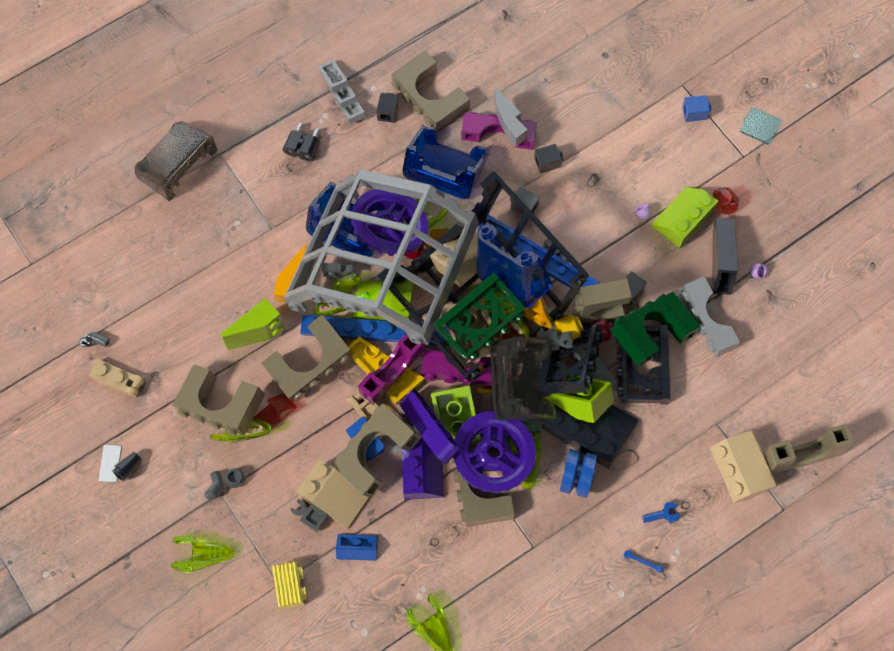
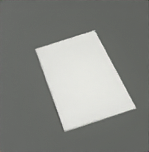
(110, 457)

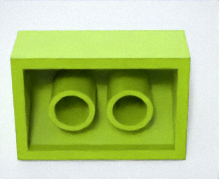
(685, 215)

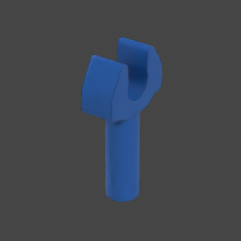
(664, 514)

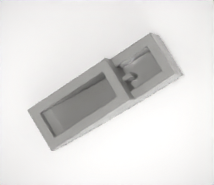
(509, 118)

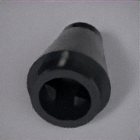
(126, 467)

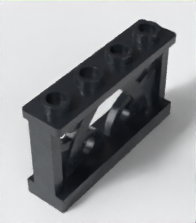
(550, 380)
(661, 385)

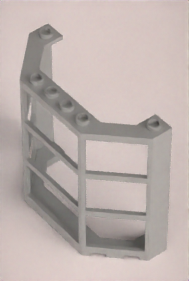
(347, 190)

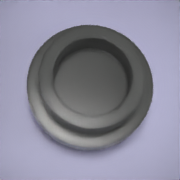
(234, 478)

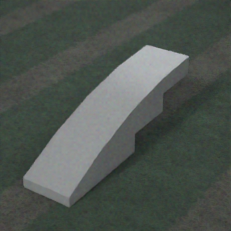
(341, 91)

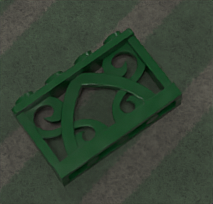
(483, 290)

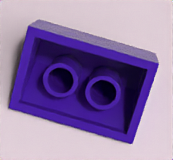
(422, 473)

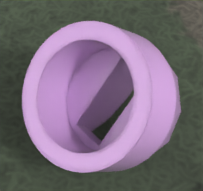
(643, 211)
(758, 271)

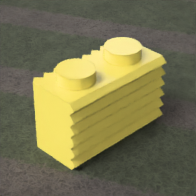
(288, 585)

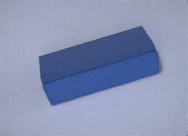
(376, 446)
(356, 547)

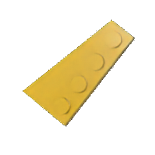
(371, 358)

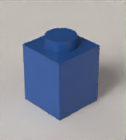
(696, 108)

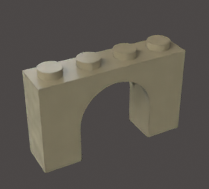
(435, 112)
(604, 295)
(333, 354)
(234, 417)
(831, 444)
(352, 460)
(481, 510)

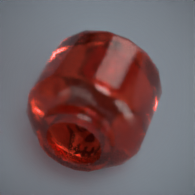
(727, 200)

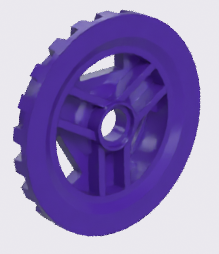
(395, 208)
(514, 467)

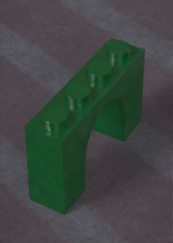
(666, 310)

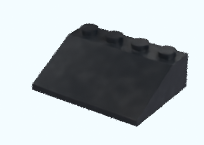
(601, 438)

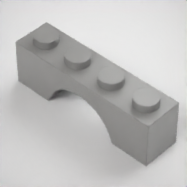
(719, 337)

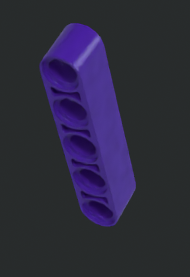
(429, 426)

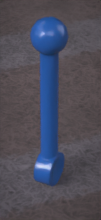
(628, 554)

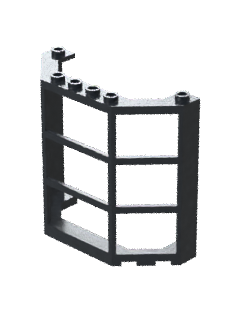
(492, 187)

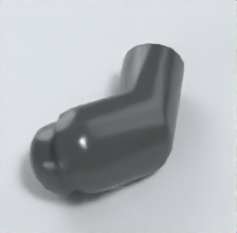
(94, 338)
(216, 487)

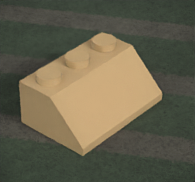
(743, 466)

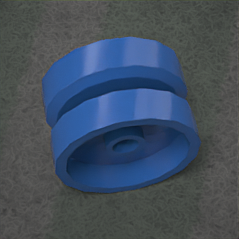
(579, 473)

